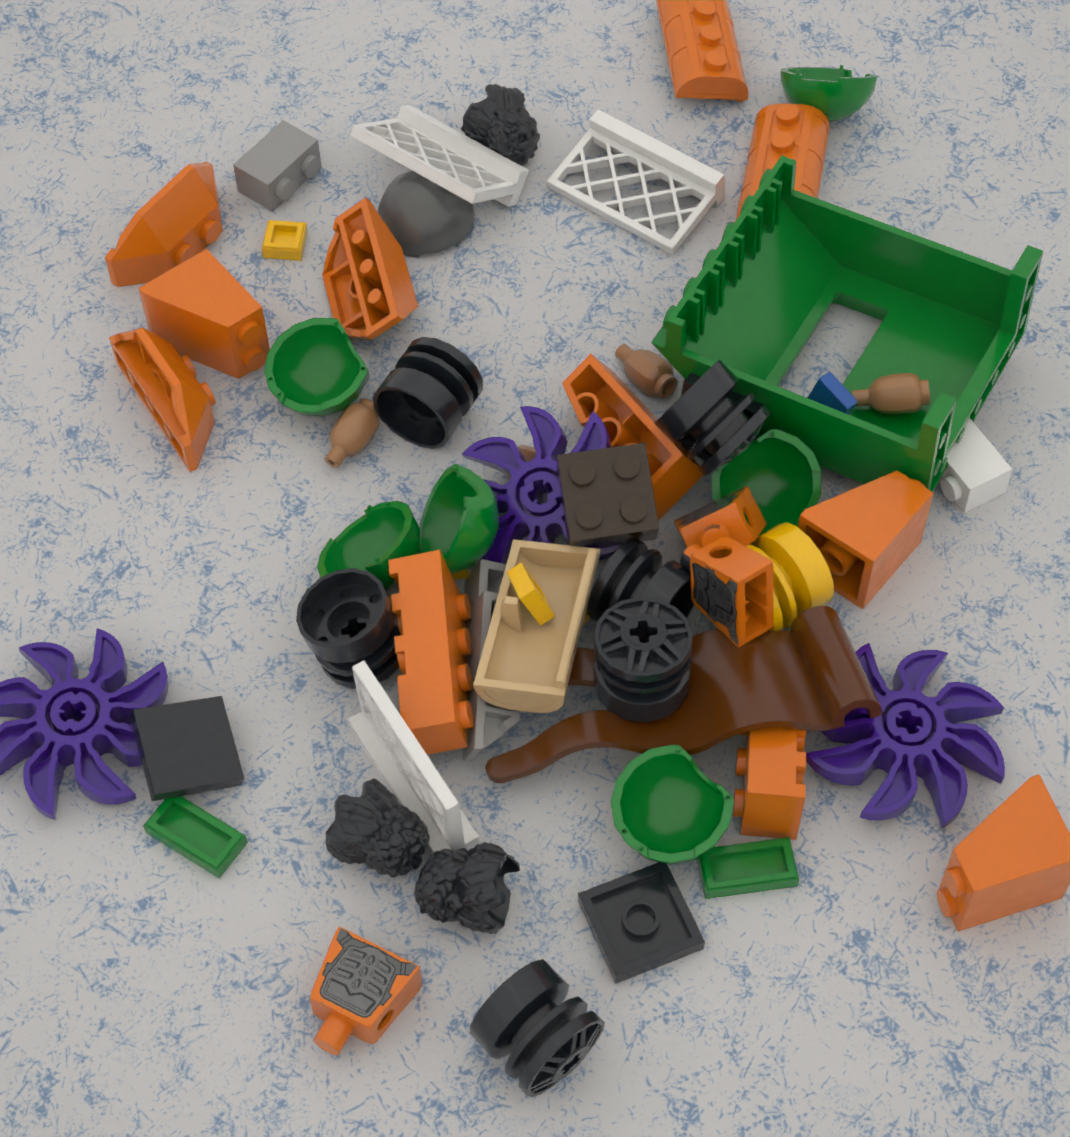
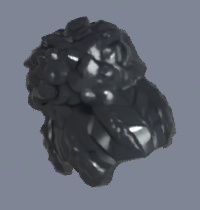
(503, 124)
(377, 832)
(467, 887)

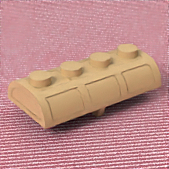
(530, 663)

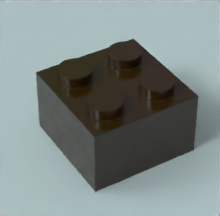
(607, 496)

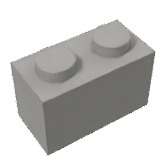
(277, 165)

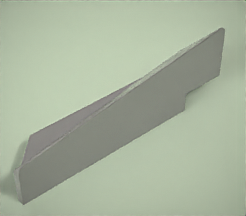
(489, 721)

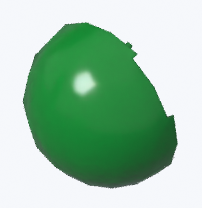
(827, 89)
(315, 368)
(778, 473)
(459, 518)
(369, 542)
(669, 807)

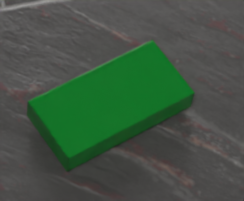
(195, 834)
(748, 868)

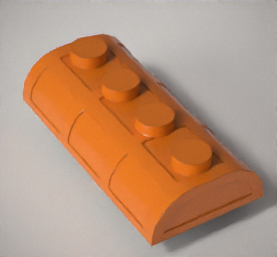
(702, 49)
(791, 132)

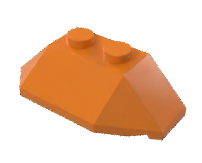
(168, 228)
(366, 274)
(167, 390)

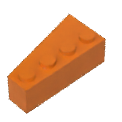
(630, 422)
(432, 652)
(772, 782)

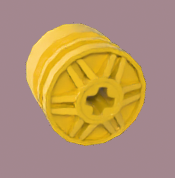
(799, 572)

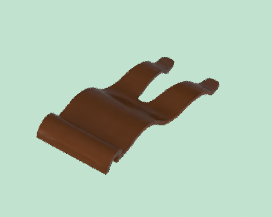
(776, 680)

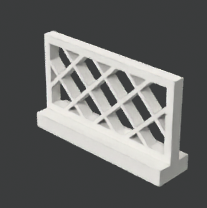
(444, 156)
(658, 162)
(406, 766)

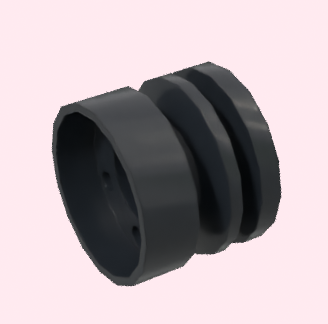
(428, 392)
(713, 418)
(639, 573)
(349, 621)
(642, 659)
(536, 1027)

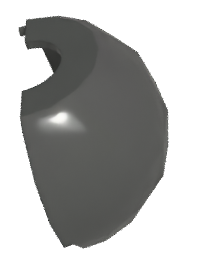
(424, 215)

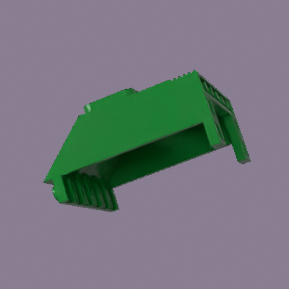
(797, 256)

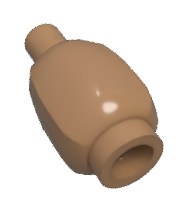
(648, 371)
(895, 394)
(352, 431)

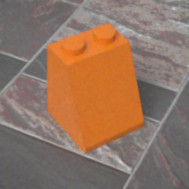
(207, 316)
(868, 532)
(1008, 860)

